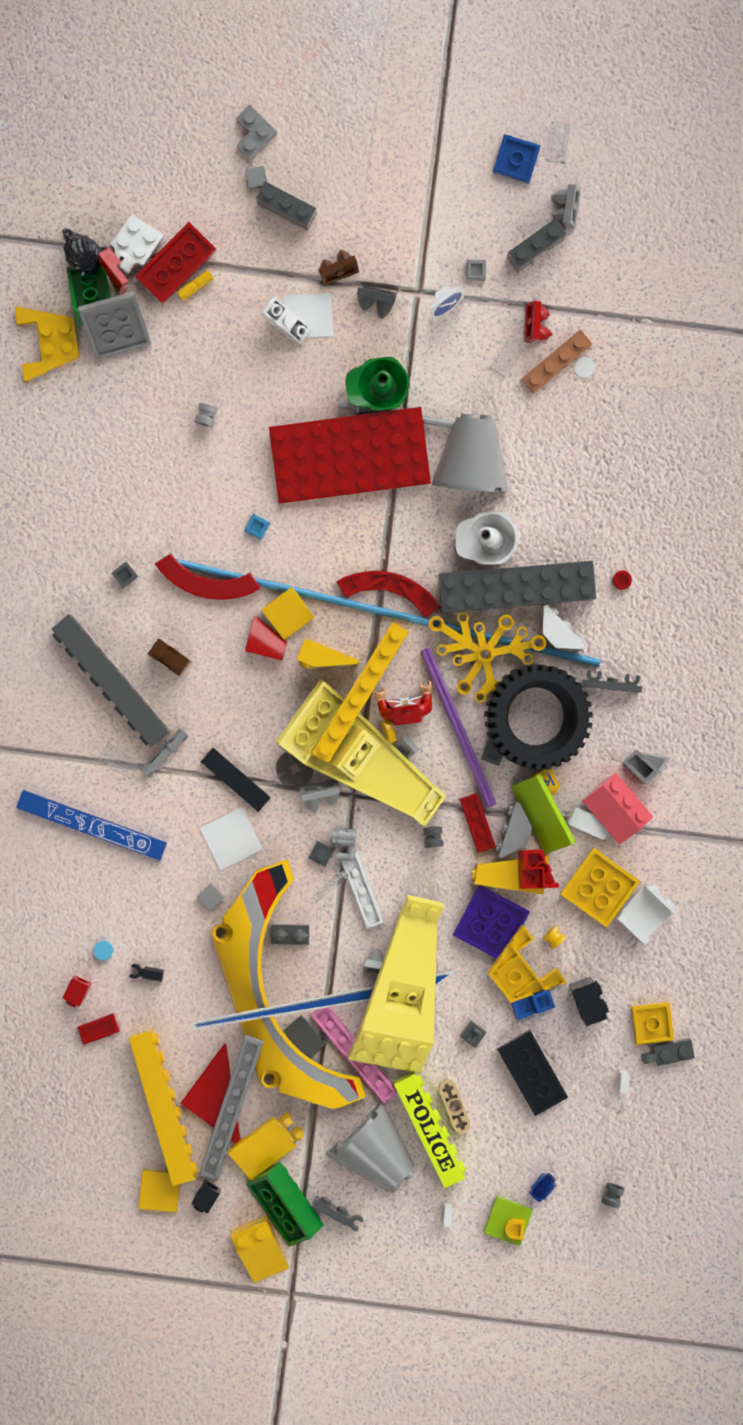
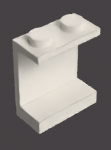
(645, 912)

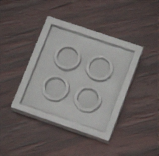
(115, 325)

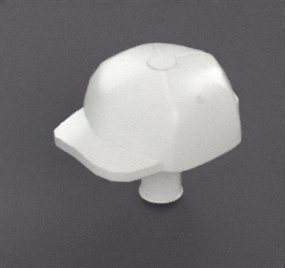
(487, 538)

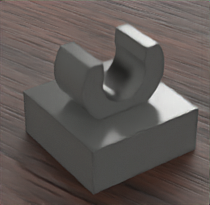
(473, 1034)

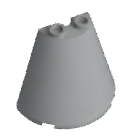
(472, 457)
(375, 1151)

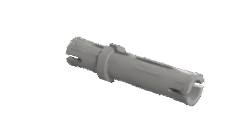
(167, 749)

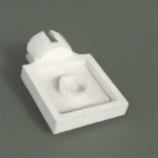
(135, 244)

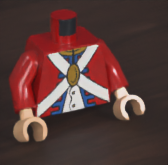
(405, 710)

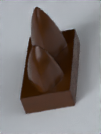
(344, 267)

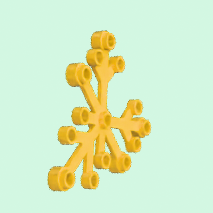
(465, 641)

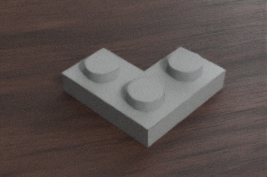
(259, 132)

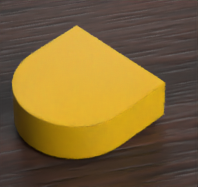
(388, 731)
(515, 1228)

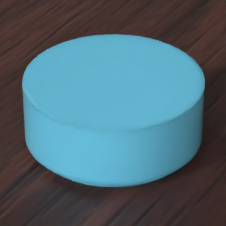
(103, 950)

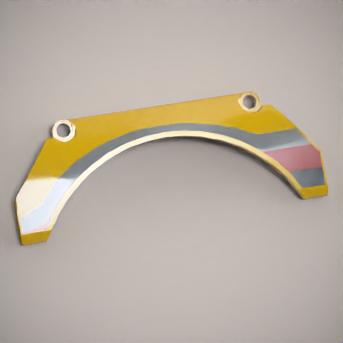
(240, 961)

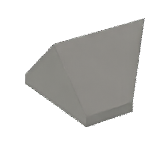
(645, 765)

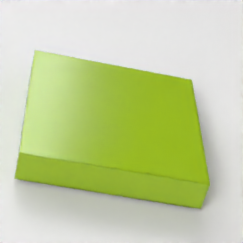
(503, 1211)

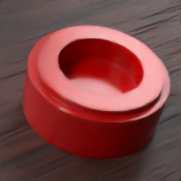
(621, 580)

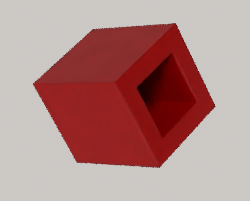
(76, 991)

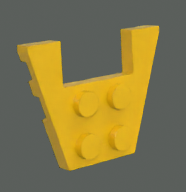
(56, 340)
(515, 975)

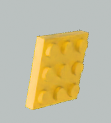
(599, 887)

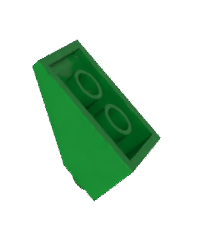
(87, 290)

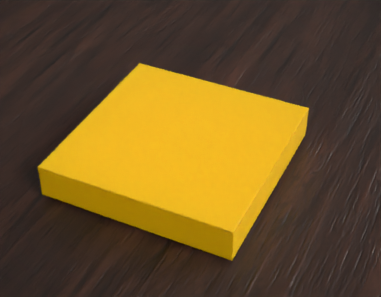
(288, 613)
(652, 1023)
(158, 1192)

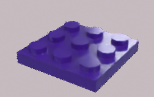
(490, 921)

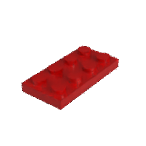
(175, 262)

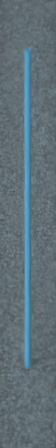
(380, 611)

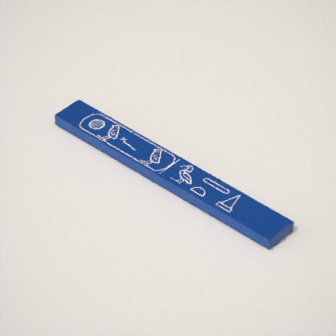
(91, 825)

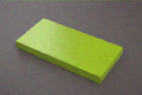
(543, 814)

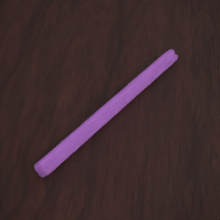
(458, 727)

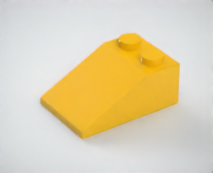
(318, 656)
(259, 1248)

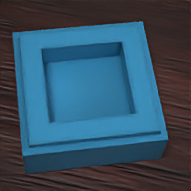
(257, 526)

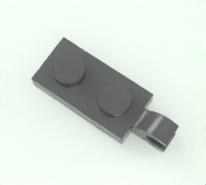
(670, 1052)
(337, 1213)

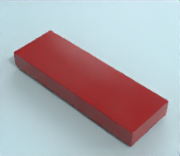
(477, 823)

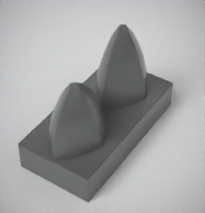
(384, 298)
(290, 934)

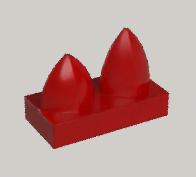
(533, 316)

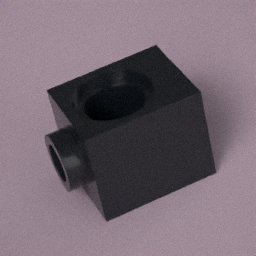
(206, 1197)

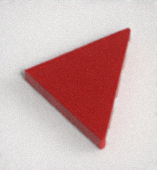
(209, 1091)

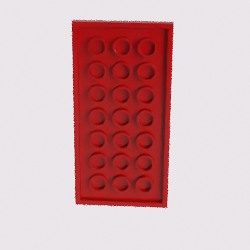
(349, 455)

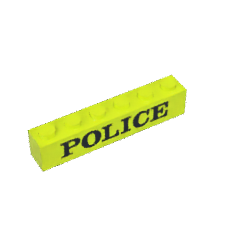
(429, 1129)

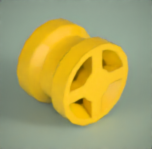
(554, 937)

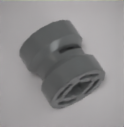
(434, 841)
(612, 1195)

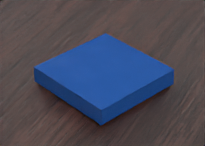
(516, 158)

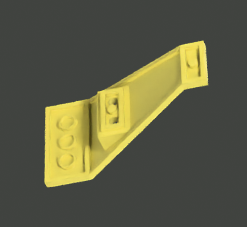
(376, 768)
(398, 1027)

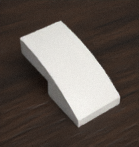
(587, 822)

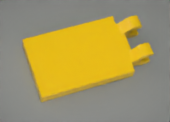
(265, 1145)

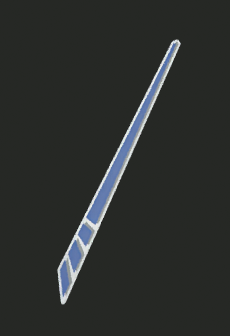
(310, 1004)

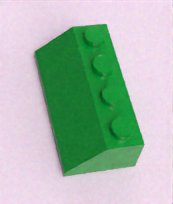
(285, 1204)

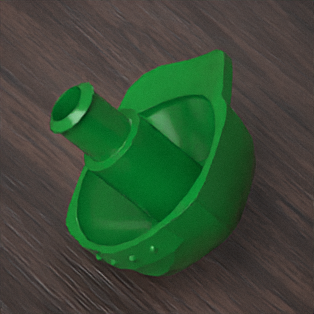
(377, 384)

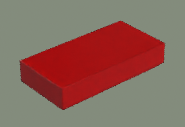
(98, 1028)

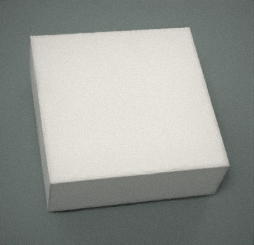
(623, 1078)
(447, 1214)

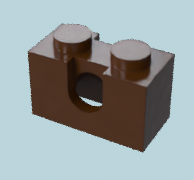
(176, 663)

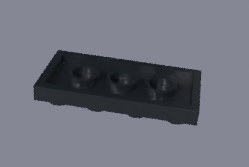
(532, 1072)

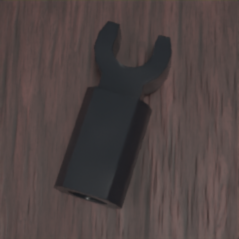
(148, 973)

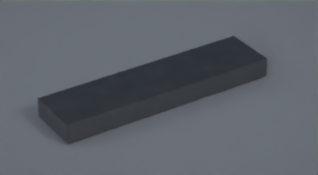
(235, 779)

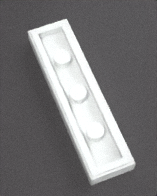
(363, 892)

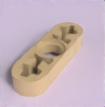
(464, 1117)

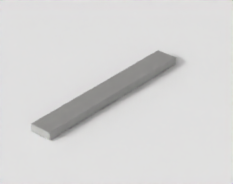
(231, 1107)

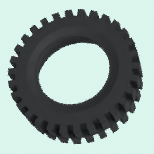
(574, 723)

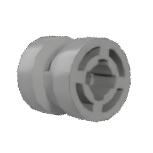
(205, 416)

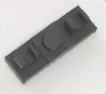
(612, 683)

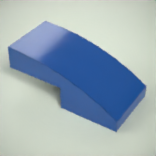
(534, 1004)

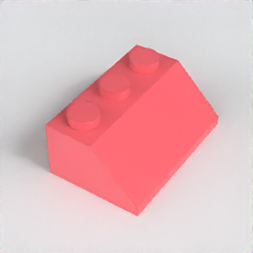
(617, 808)

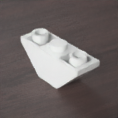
(285, 320)
(558, 631)

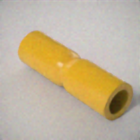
(198, 283)

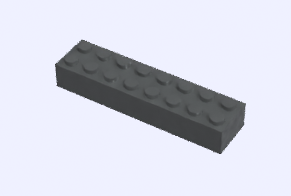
(517, 586)

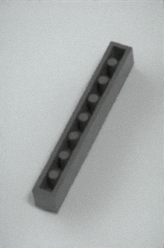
(110, 679)

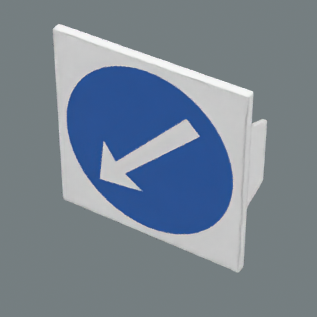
(446, 300)

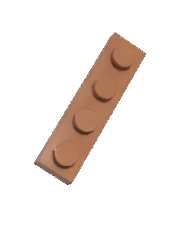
(557, 361)

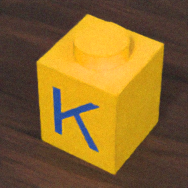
(549, 779)

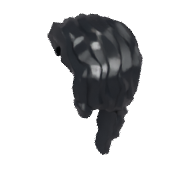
(81, 253)

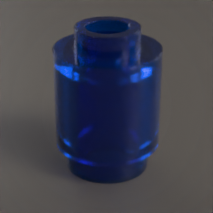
(543, 1187)

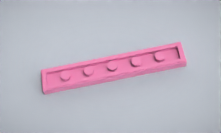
(343, 1041)

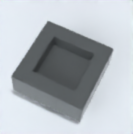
(124, 575)
(321, 853)

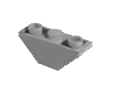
(515, 832)

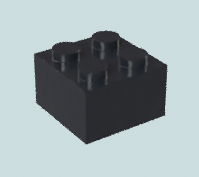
(588, 1001)

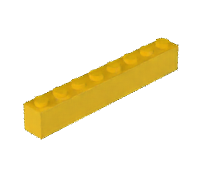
(360, 693)
(163, 1107)

